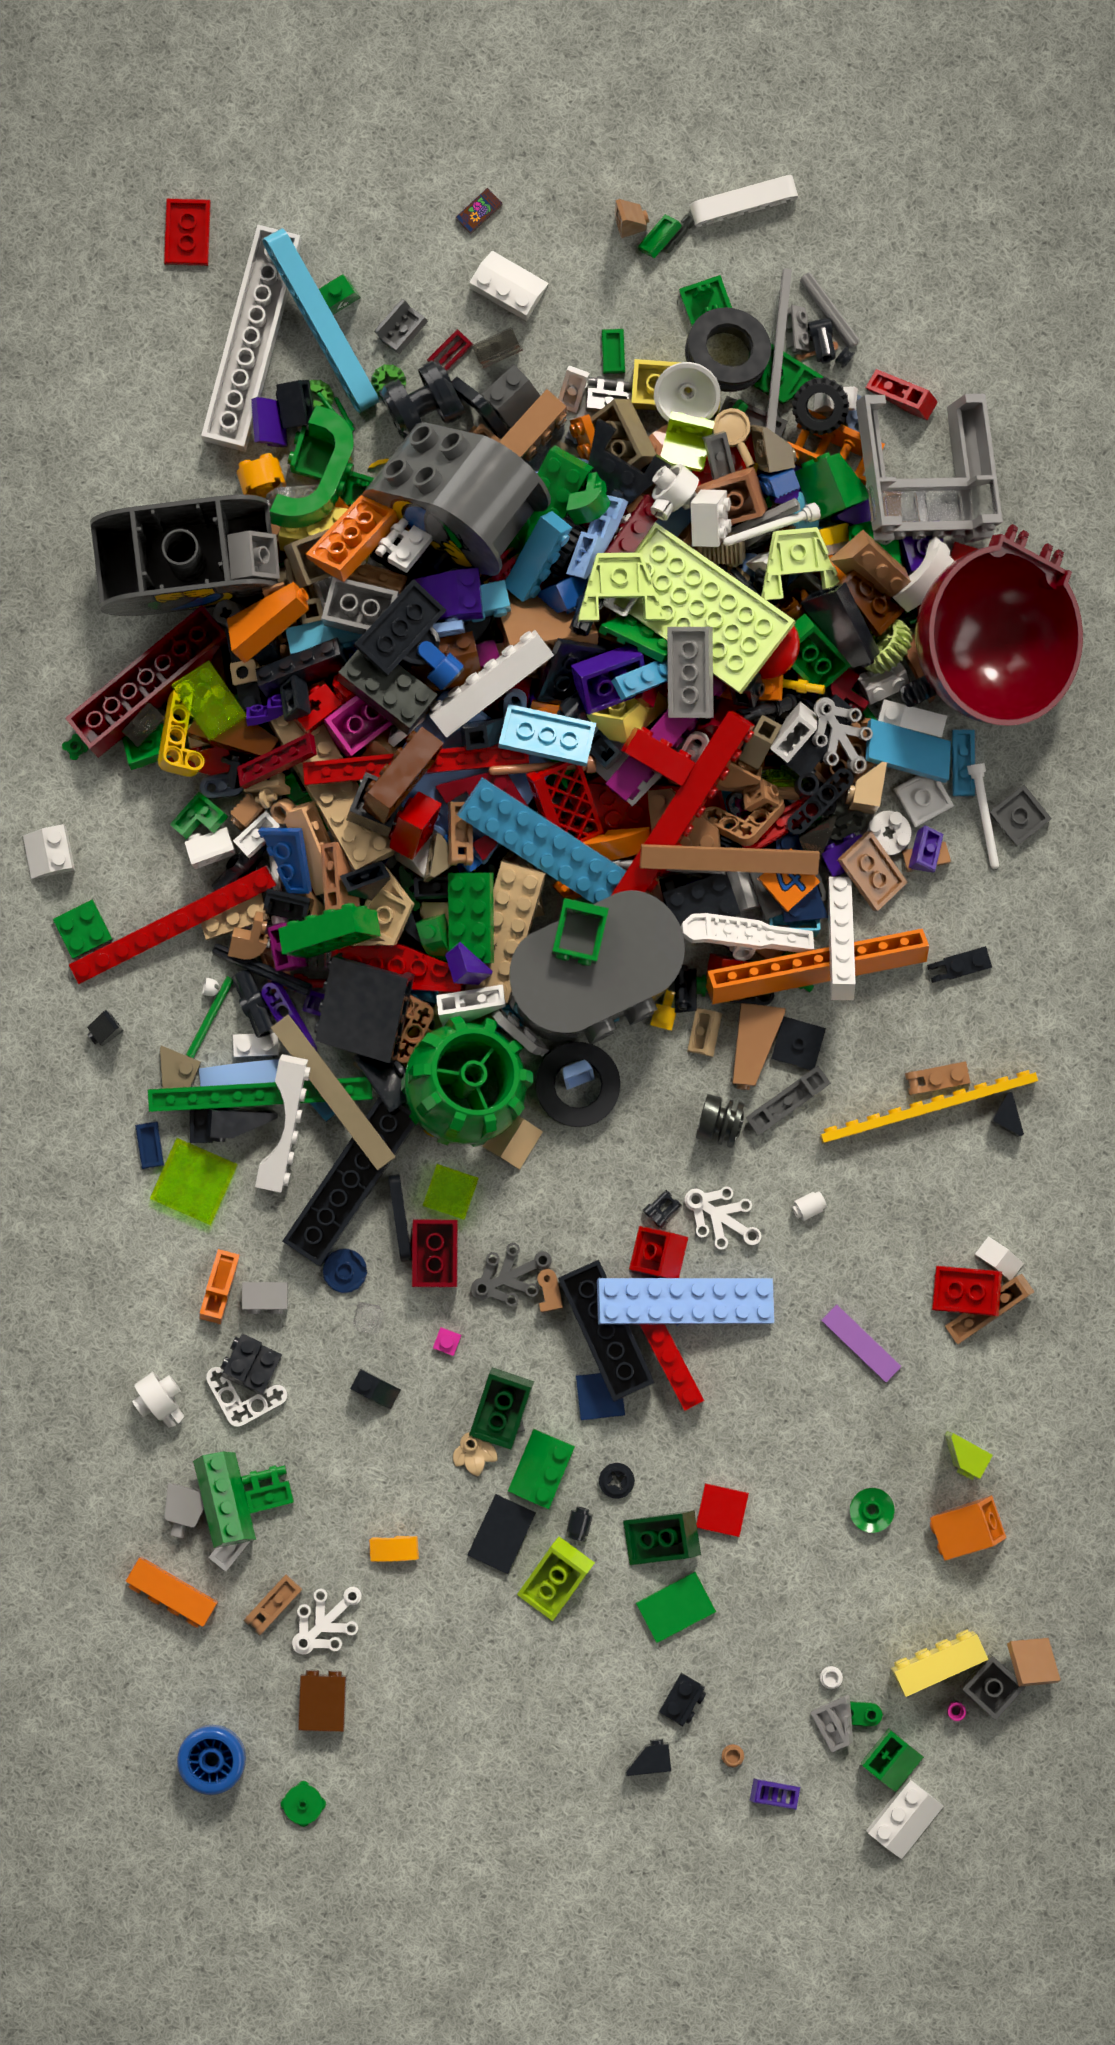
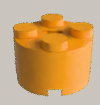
(260, 475)

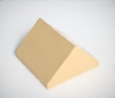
(515, 1142)

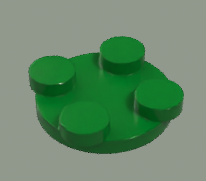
(303, 1804)

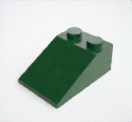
(501, 1408)
(662, 1538)

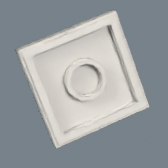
(923, 799)

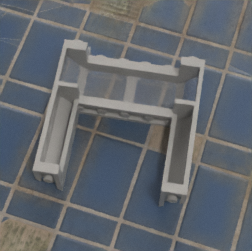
(934, 506)

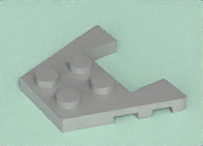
(522, 1035)

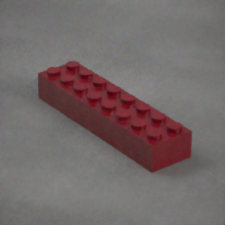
(146, 680)

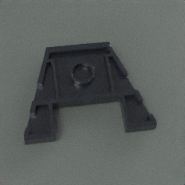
(619, 476)

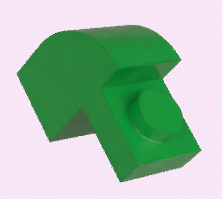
(588, 504)

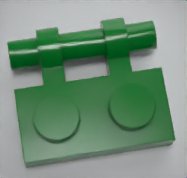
(269, 1496)

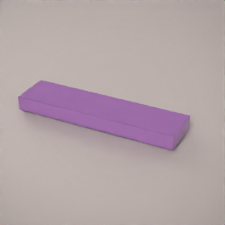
(861, 1343)

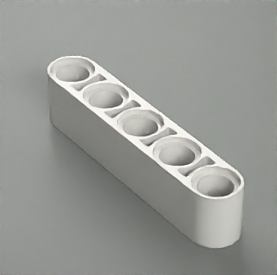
(743, 199)

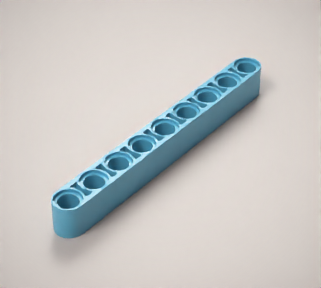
(320, 320)

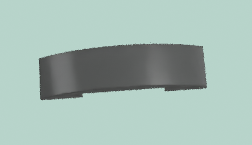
(788, 1100)

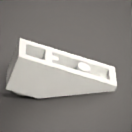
(912, 718)
(470, 1003)

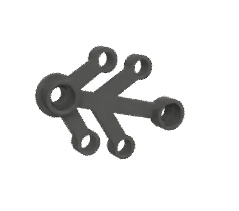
(507, 1276)

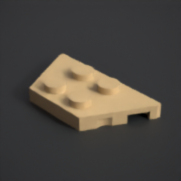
(393, 911)

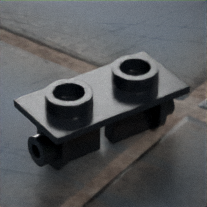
(686, 990)

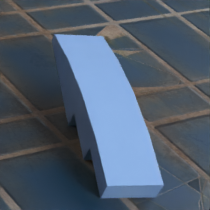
(596, 539)

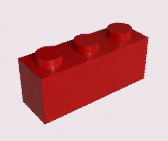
(658, 755)

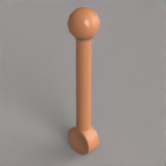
(800, 357)

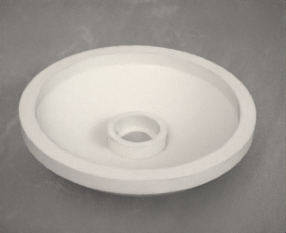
(671, 396)

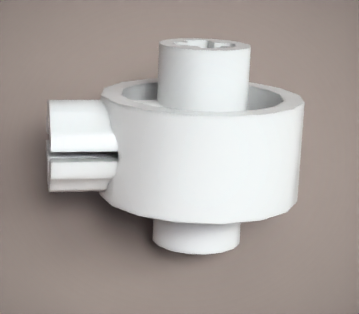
(673, 490)
(158, 1398)

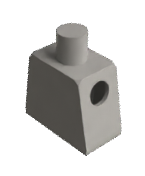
(183, 1507)

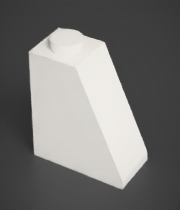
(794, 732)

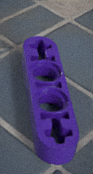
(286, 1001)

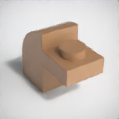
(247, 943)

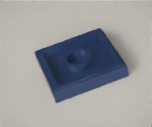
(595, 1398)

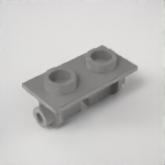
(797, 321)

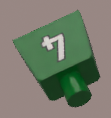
(339, 293)

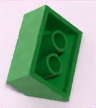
(817, 656)
(541, 1468)

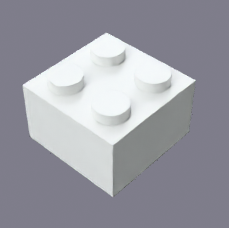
(710, 518)

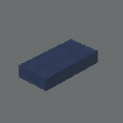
(149, 1145)

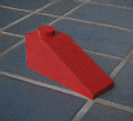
(903, 394)

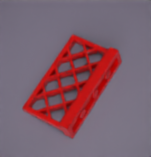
(546, 808)

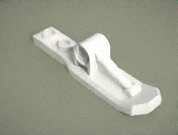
(744, 934)

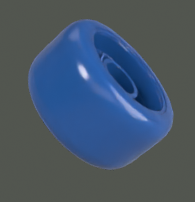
(193, 1762)

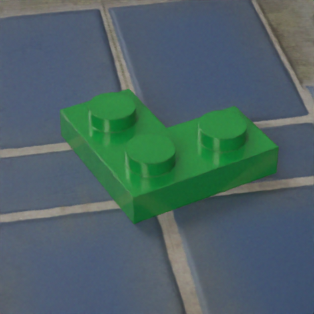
(198, 811)

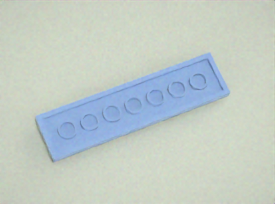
(685, 1301)

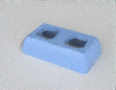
(577, 1074)

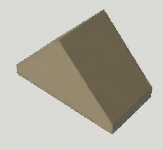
(437, 857)

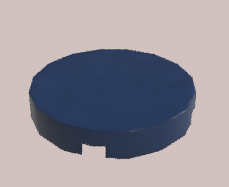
(348, 1265)

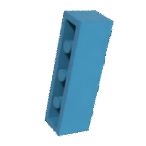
(538, 556)

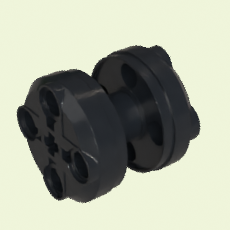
(435, 395)

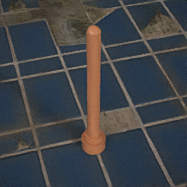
(537, 767)

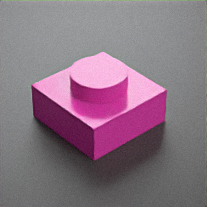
(447, 1341)

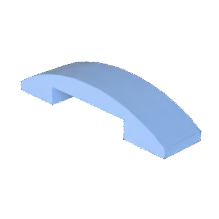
(239, 1073)

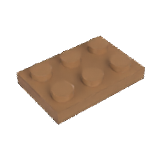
(872, 871)

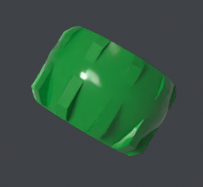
(442, 1116)

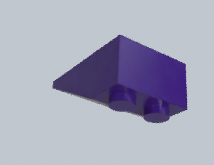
(457, 592)

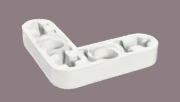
(237, 1404)

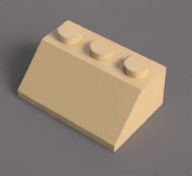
(867, 791)

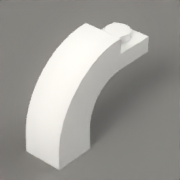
(934, 563)

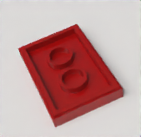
(187, 232)
(967, 1290)

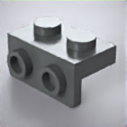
(400, 326)

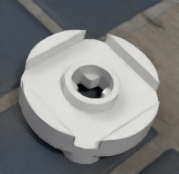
(894, 821)

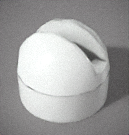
(209, 987)

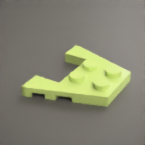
(796, 553)
(620, 577)

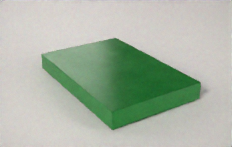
(676, 1607)

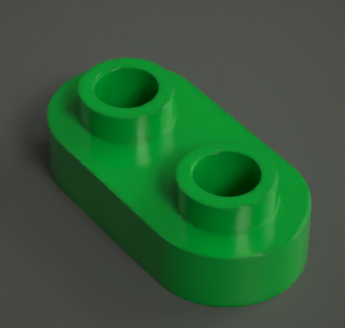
(860, 1712)

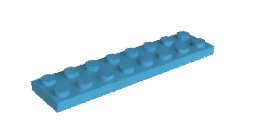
(541, 842)

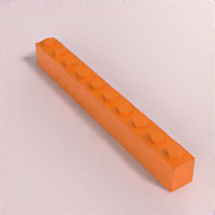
(814, 967)

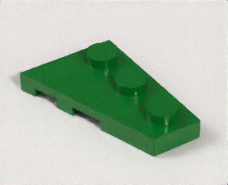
(632, 631)

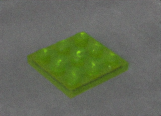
(193, 1181)

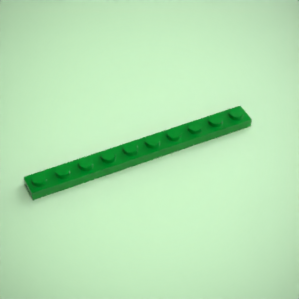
(243, 1095)

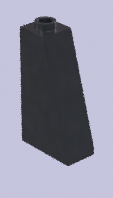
(842, 623)

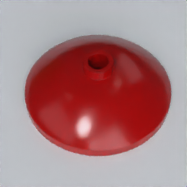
(783, 657)

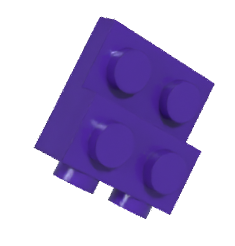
(914, 551)

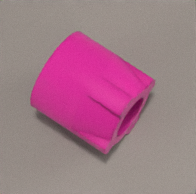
(962, 1713)

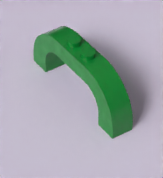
(306, 511)

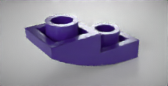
(260, 714)

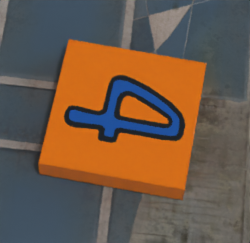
(788, 888)

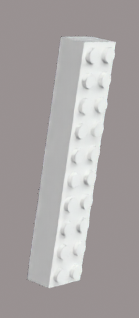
(247, 347)

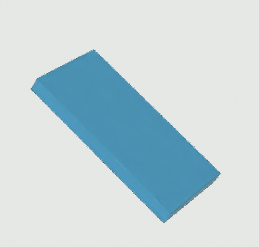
(909, 751)

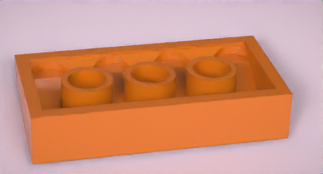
(352, 537)

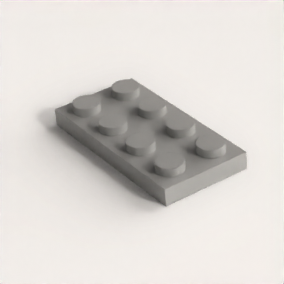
(690, 672)

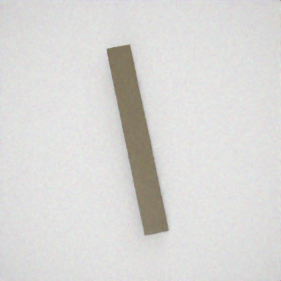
(334, 1093)

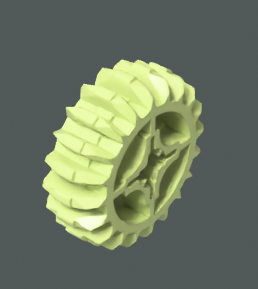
(892, 647)

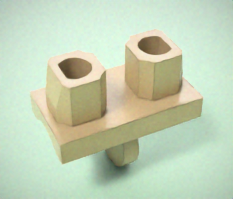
(268, 790)

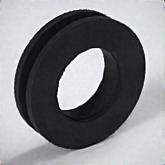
(742, 326)
(568, 1054)

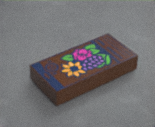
(479, 211)

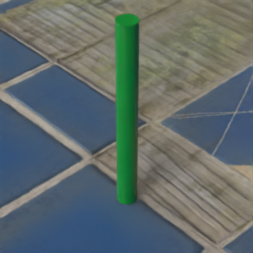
(209, 1017)

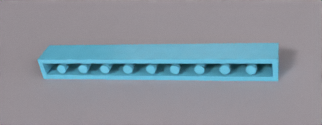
(301, 637)

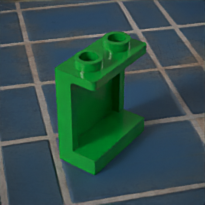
(310, 455)

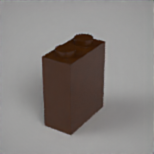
(322, 1701)

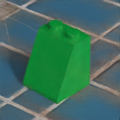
(830, 484)

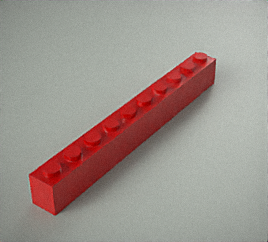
(691, 797)

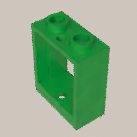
(584, 909)

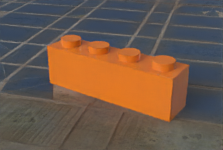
(172, 1592)

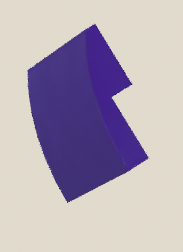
(267, 423)

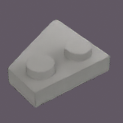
(835, 1722)

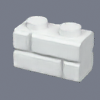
(879, 686)

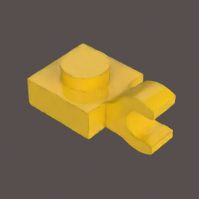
(664, 1015)

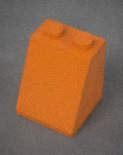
(967, 1528)

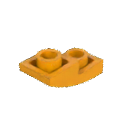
(394, 1549)

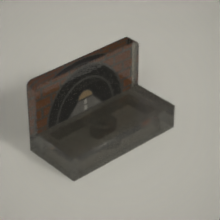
(496, 348)

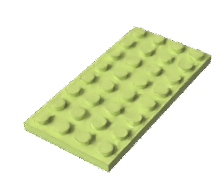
(704, 595)

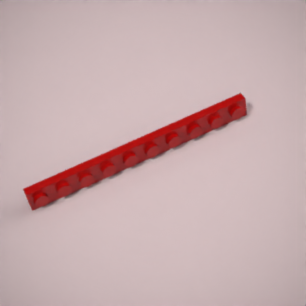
(448, 760)
(172, 924)

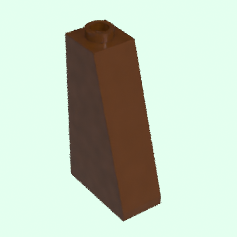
(240, 738)

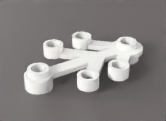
(719, 1215)
(323, 1622)

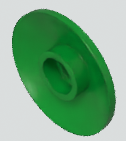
(872, 1522)

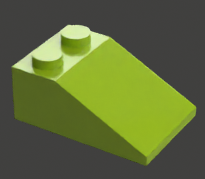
(555, 1578)

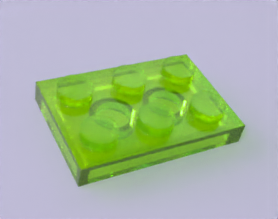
(209, 700)

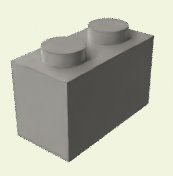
(264, 1296)

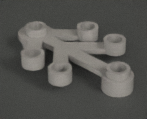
(838, 733)

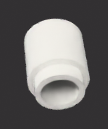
(809, 1205)

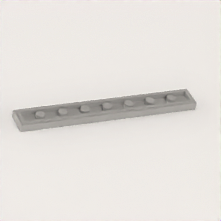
(778, 349)

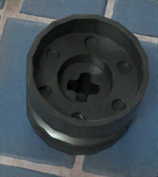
(720, 1120)

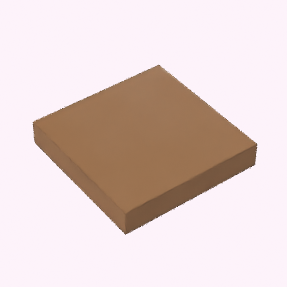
(1033, 1662)

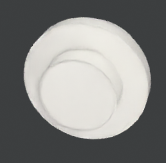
(831, 1677)

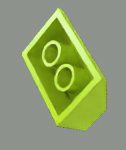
(967, 1457)

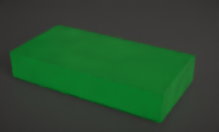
(659, 236)
(613, 351)

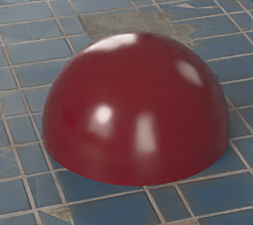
(1001, 632)

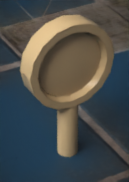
(738, 429)

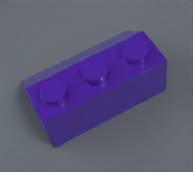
(595, 675)

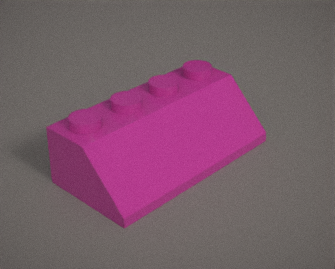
(355, 725)

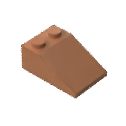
(744, 493)

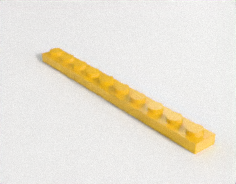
(938, 1103)

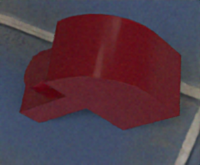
(843, 688)

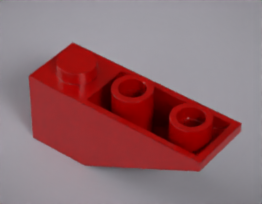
(212, 760)

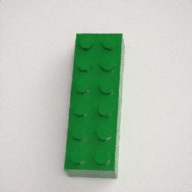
(561, 475)

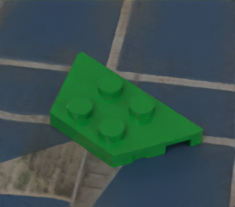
(793, 376)

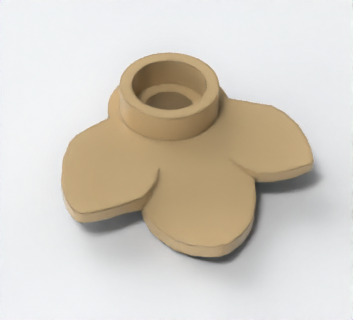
(474, 1457)

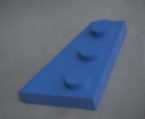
(289, 853)

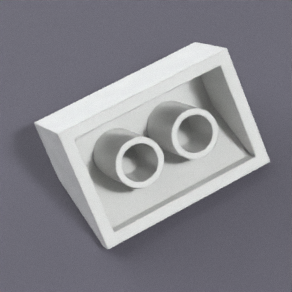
(508, 285)
(904, 1818)

